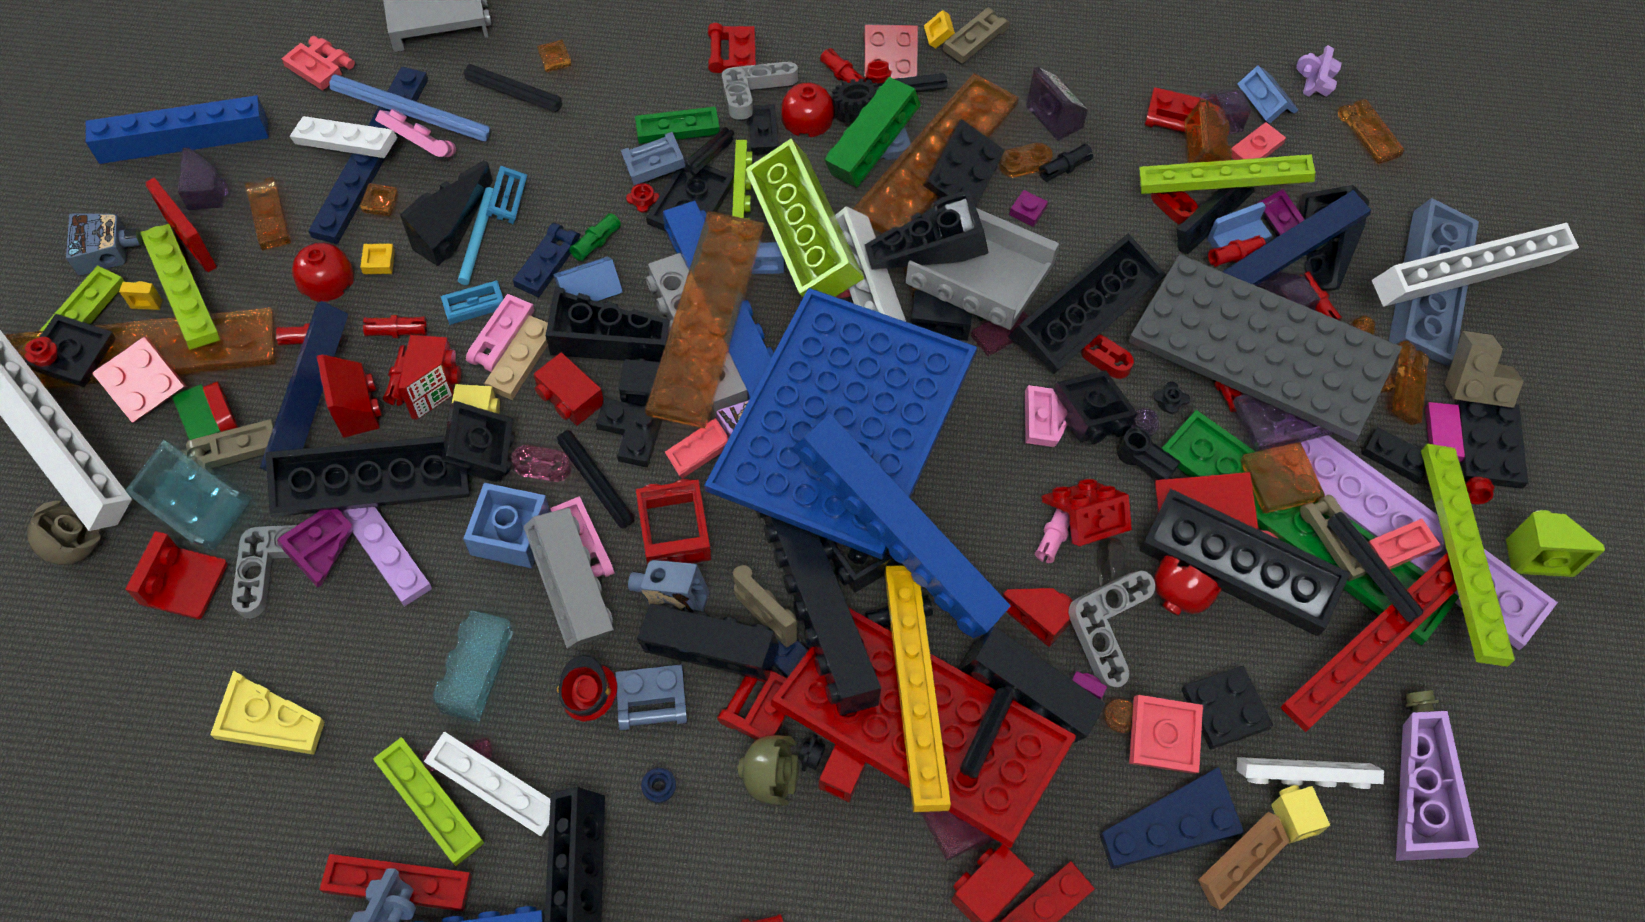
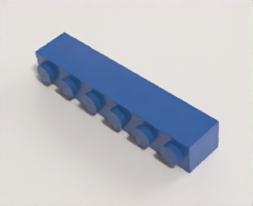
(177, 128)

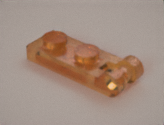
(1371, 131)
(268, 214)
(1410, 383)

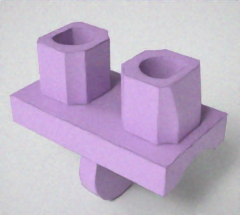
(1319, 72)

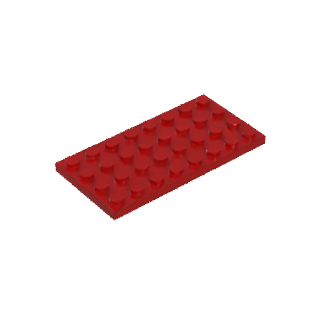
(1014, 772)

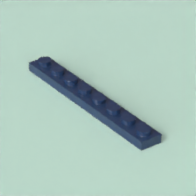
(360, 169)

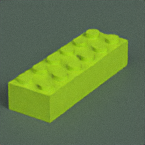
(803, 221)

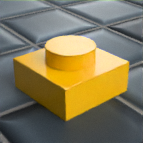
(939, 29)
(377, 259)
(141, 295)

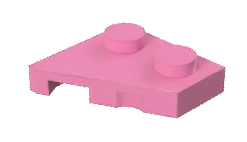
(1043, 416)

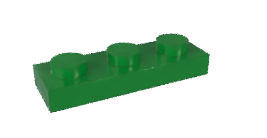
(682, 123)

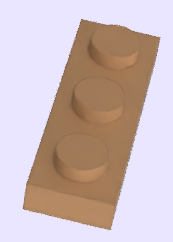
(1244, 860)

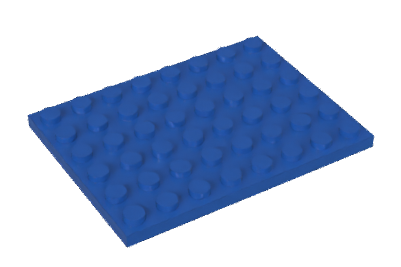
(875, 377)

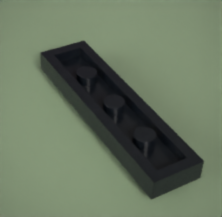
(1200, 223)

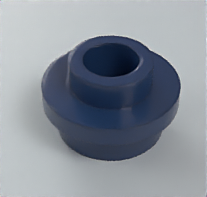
(654, 776)

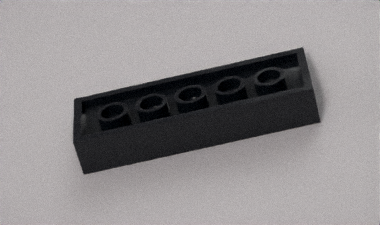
(1088, 304)
(362, 476)
(1247, 562)

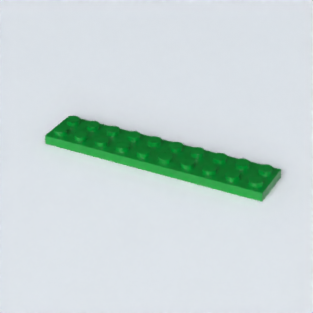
(1211, 450)

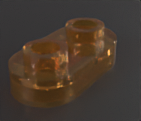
(1027, 159)

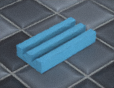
(502, 212)
(473, 306)

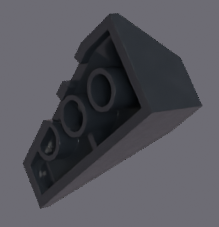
(441, 219)
(939, 236)
(1331, 260)

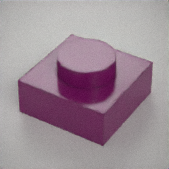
(1028, 208)
(1090, 683)

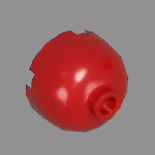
(807, 109)
(322, 272)
(1184, 587)

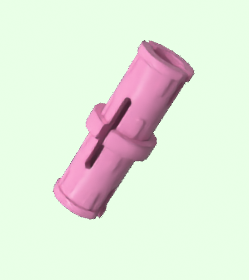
(1054, 534)

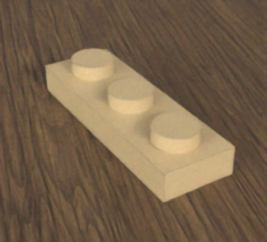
(519, 358)

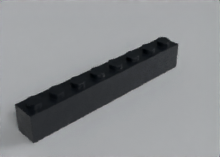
(826, 617)

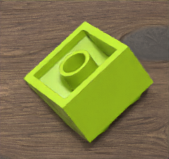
(1551, 546)

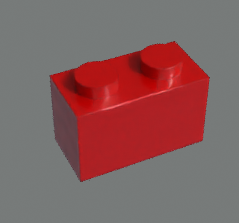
(568, 389)
(992, 885)

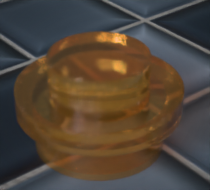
(1119, 715)

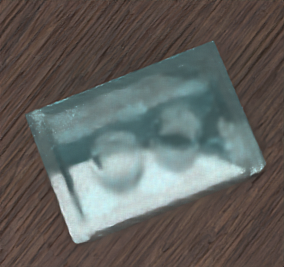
(188, 495)

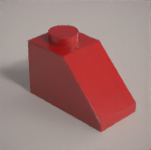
(1040, 611)

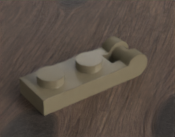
(975, 35)
(232, 444)
(1343, 557)
(764, 606)

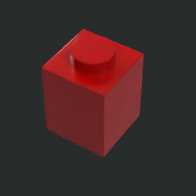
(841, 774)

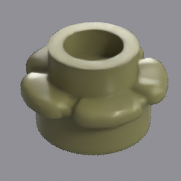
(1421, 701)

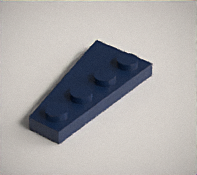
(1181, 821)

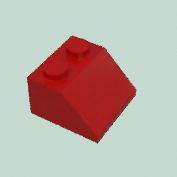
(349, 395)

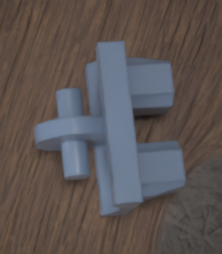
(387, 900)

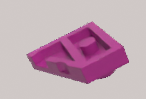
(317, 543)

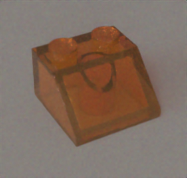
(1207, 133)

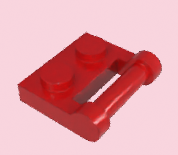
(740, 46)
(1169, 109)
(762, 717)

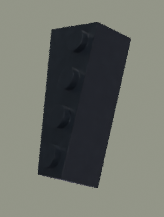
(603, 330)
(1034, 683)

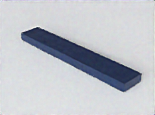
(1300, 239)
(306, 383)

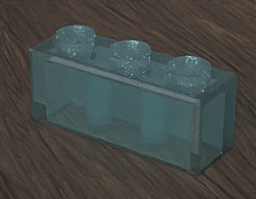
(473, 666)

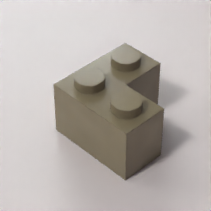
(1478, 376)

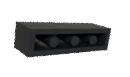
(709, 641)

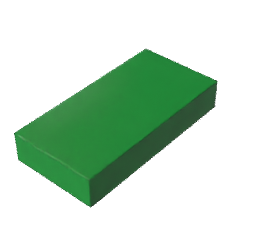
(195, 413)

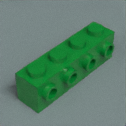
(872, 132)

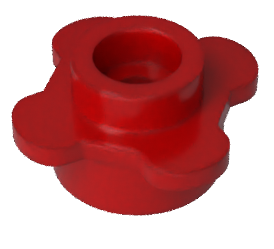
(642, 191)

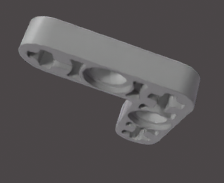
(740, 80)
(246, 558)
(1099, 614)

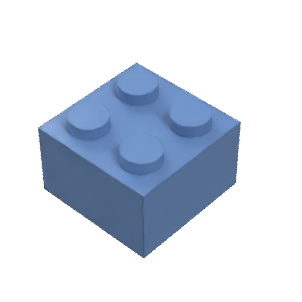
(498, 524)

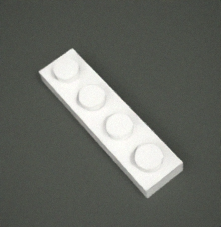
(343, 137)
(1322, 772)
(491, 783)

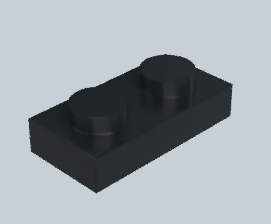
(763, 129)
(1395, 455)

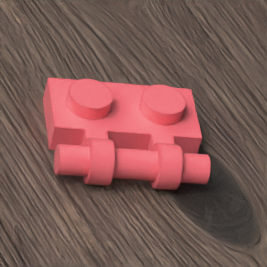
(312, 66)

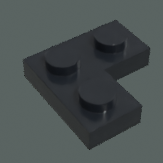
(637, 430)

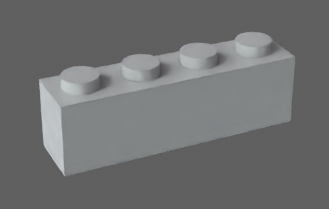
(568, 577)

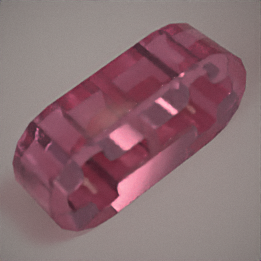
(541, 463)

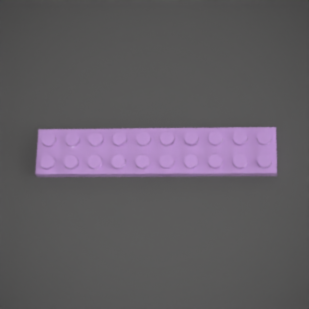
(1383, 507)

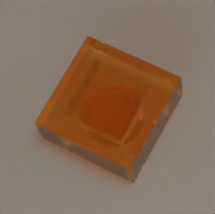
(554, 55)
(379, 199)

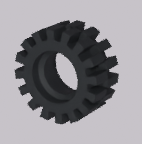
(851, 98)

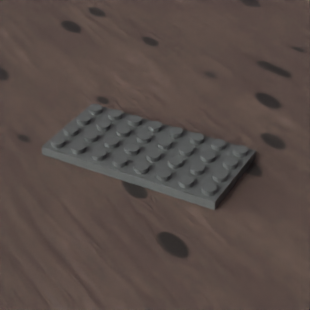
(1266, 346)

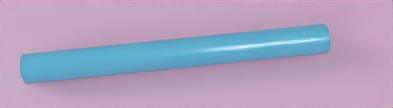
(475, 239)

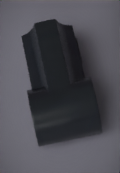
(1148, 456)

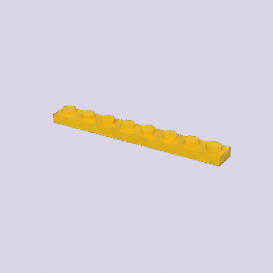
(916, 693)

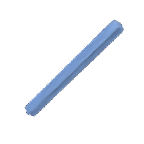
(409, 107)

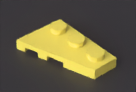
(263, 719)

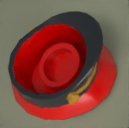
(586, 688)

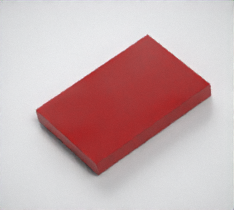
(180, 225)
(1225, 493)

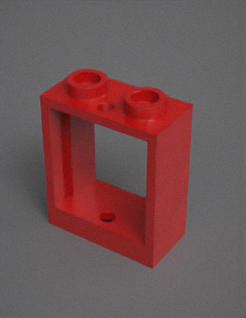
(683, 551)

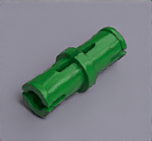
(595, 237)

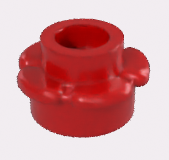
(878, 71)
(43, 357)
(1480, 490)

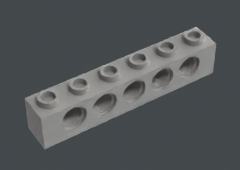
(672, 274)

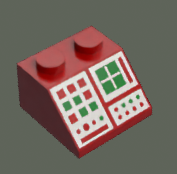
(428, 374)

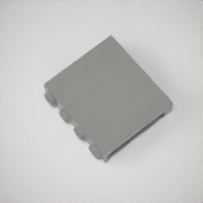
(425, 17)
(996, 283)

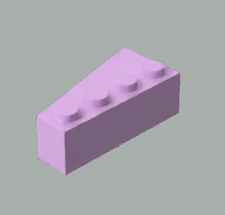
(1432, 793)

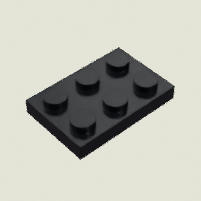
(964, 163)
(706, 188)
(1493, 444)

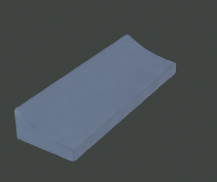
(1436, 319)

